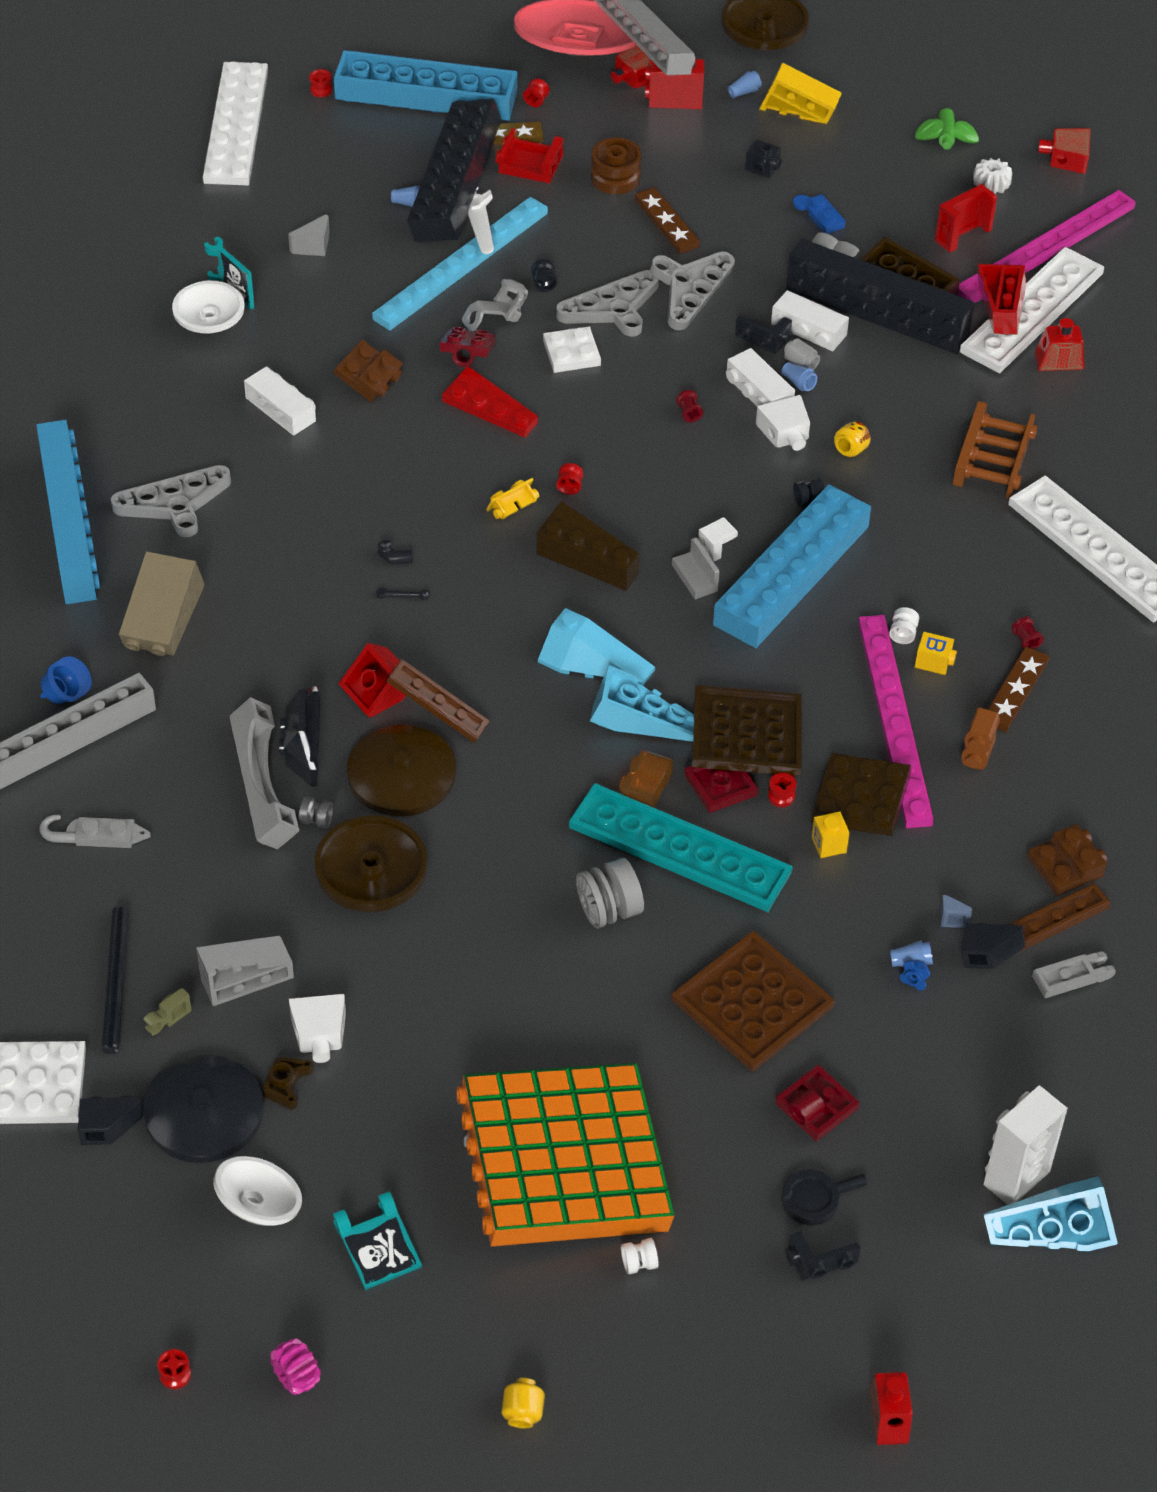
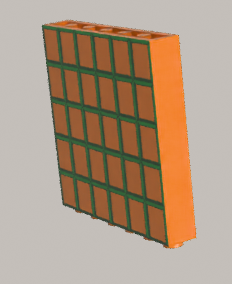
(564, 1154)

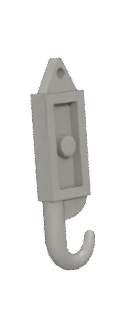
(96, 832)

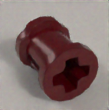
(690, 409)
(1027, 633)

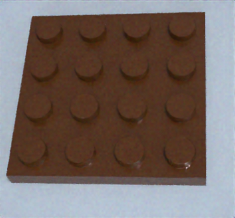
(752, 1001)

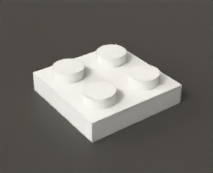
(571, 349)

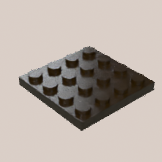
(747, 730)

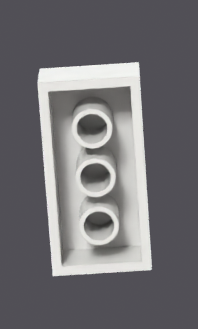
(1024, 1145)

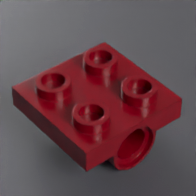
(477, 343)
(817, 1103)

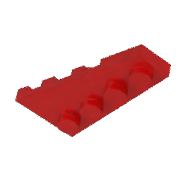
(485, 400)

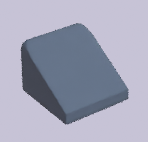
(954, 913)

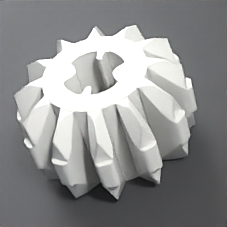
(993, 175)

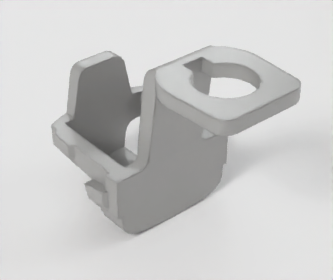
(502, 305)

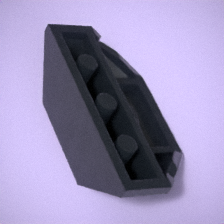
(302, 734)

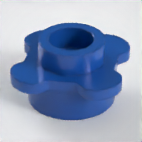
(915, 974)

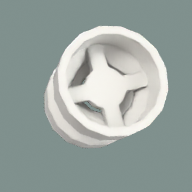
(904, 625)
(639, 1256)

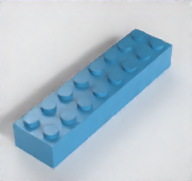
(421, 83)
(68, 512)
(791, 566)

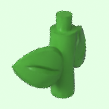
(946, 130)

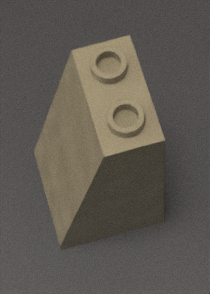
(161, 604)

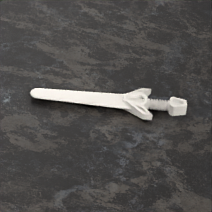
(479, 221)

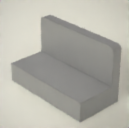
(697, 570)

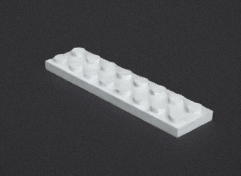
(235, 124)
(1044, 301)
(1090, 543)

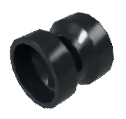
(544, 275)
(807, 491)

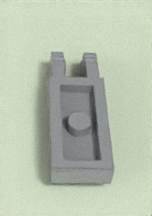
(1072, 974)

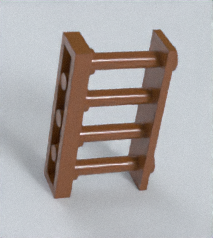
(976, 435)

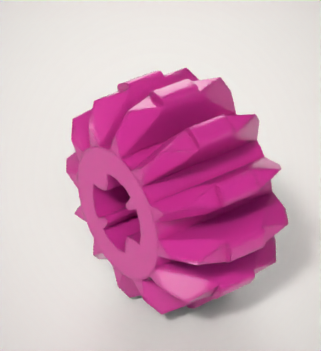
(295, 1366)

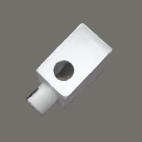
(784, 422)
(318, 1024)

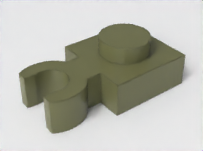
(171, 1010)

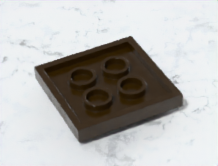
(864, 792)

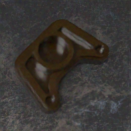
(283, 1079)

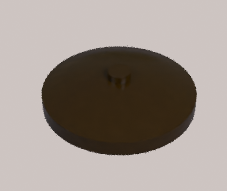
(765, 23)
(401, 770)
(371, 863)

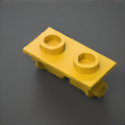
(504, 502)

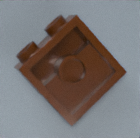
(369, 370)
(1068, 860)

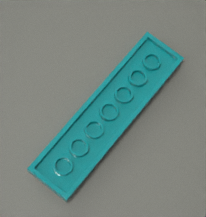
(681, 847)

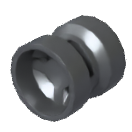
(315, 812)

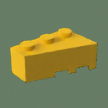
(800, 95)

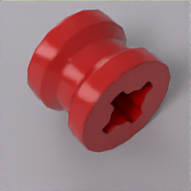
(320, 83)
(536, 92)
(569, 479)
(777, 795)
(171, 1362)

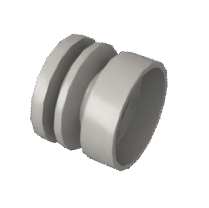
(610, 893)

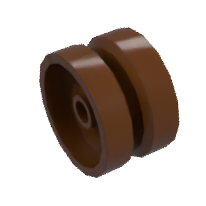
(615, 165)

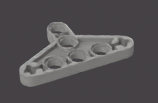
(696, 277)
(602, 311)
(162, 503)

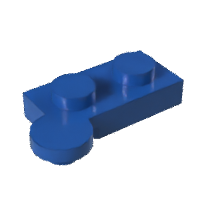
(821, 212)

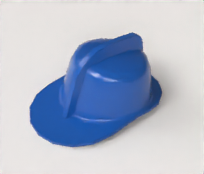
(65, 681)

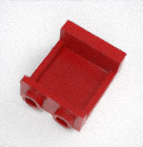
(675, 90)
(528, 158)
(963, 214)

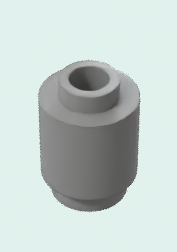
(801, 354)

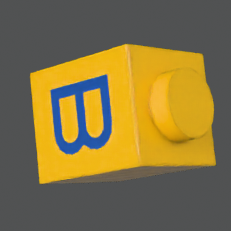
(935, 653)
(830, 834)

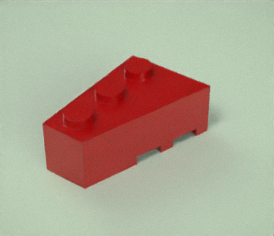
(1003, 295)

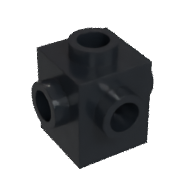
(763, 158)

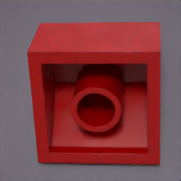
(367, 680)

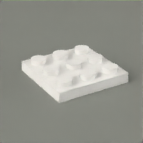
(41, 1081)

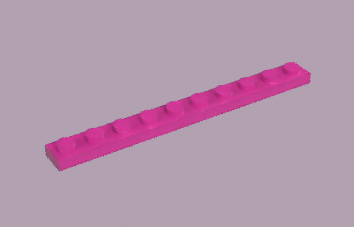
(1059, 237)
(895, 717)

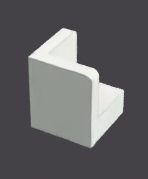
(715, 535)

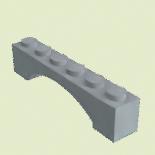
(252, 729)

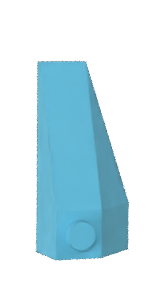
(586, 648)
(632, 708)
(1061, 1217)

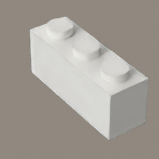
(811, 320)
(757, 378)
(280, 400)

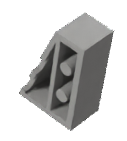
(243, 967)

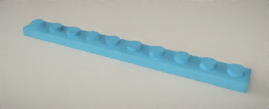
(457, 265)

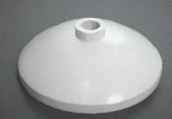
(208, 307)
(257, 1191)

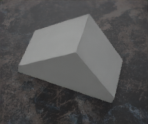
(311, 238)

